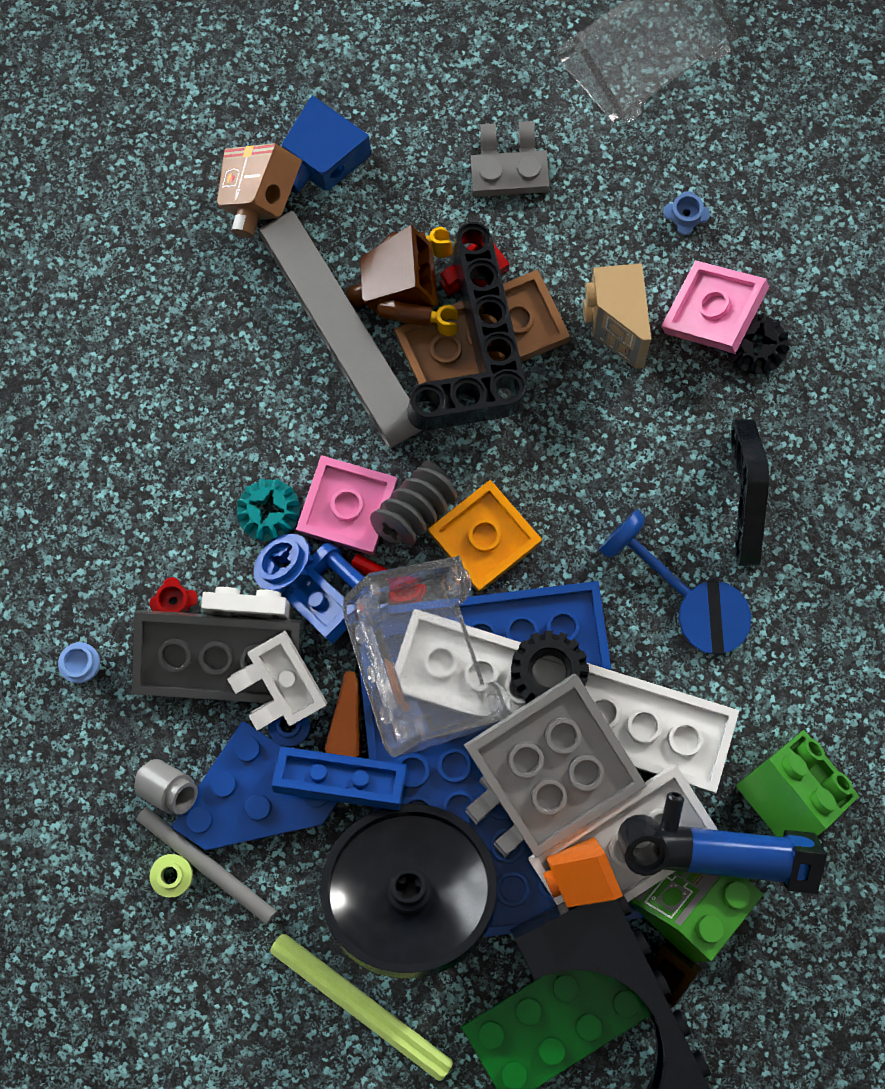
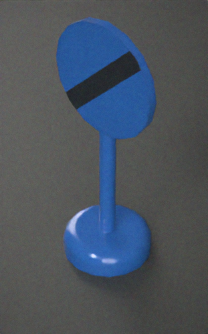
(711, 615)

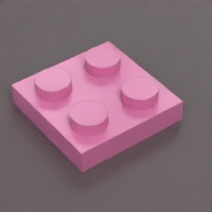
(715, 306)
(342, 504)

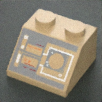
(619, 311)

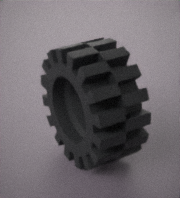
(540, 646)

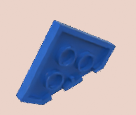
(238, 799)

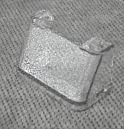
(643, 49)
(420, 656)

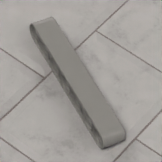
(339, 327)

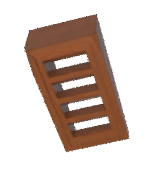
(345, 732)

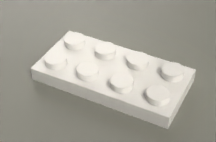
(605, 829)

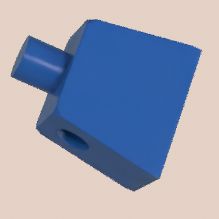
(326, 145)

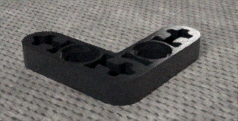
(754, 484)

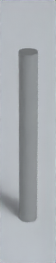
(206, 865)

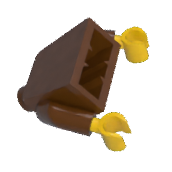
(401, 279)

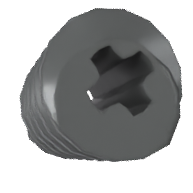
(414, 505)

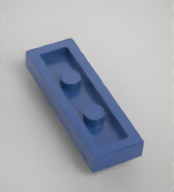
(339, 778)

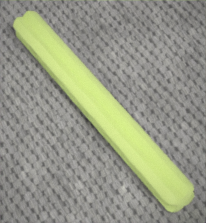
(361, 1007)

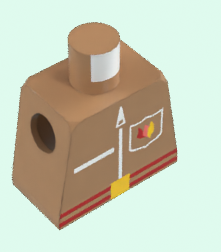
(256, 184)

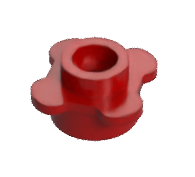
(172, 589)

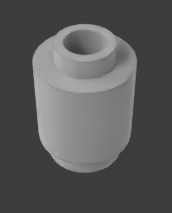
(165, 787)

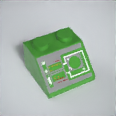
(697, 910)

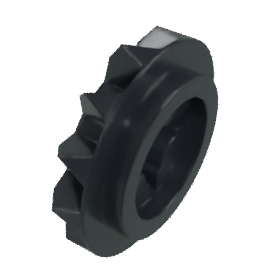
(769, 355)

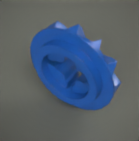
(284, 549)

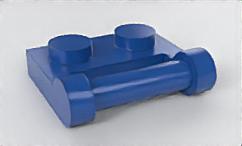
(317, 598)

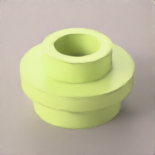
(183, 880)

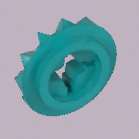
(276, 523)

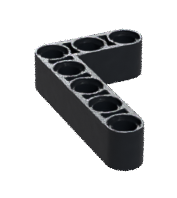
(484, 337)

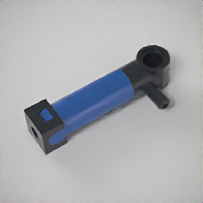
(791, 859)

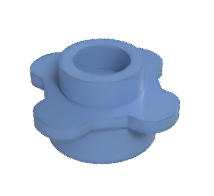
(686, 202)

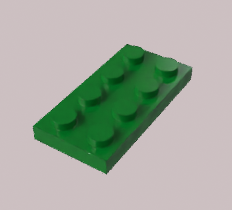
(551, 1026)

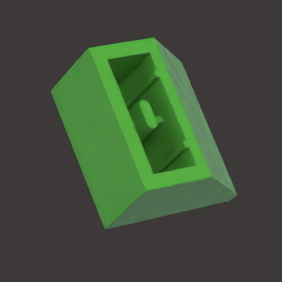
(798, 788)

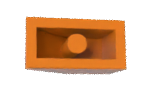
(582, 875)

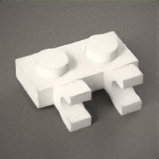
(286, 679)

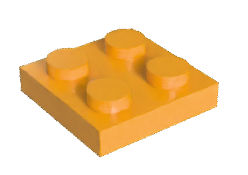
(485, 535)

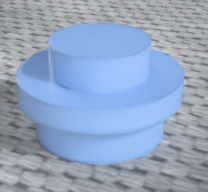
(79, 663)

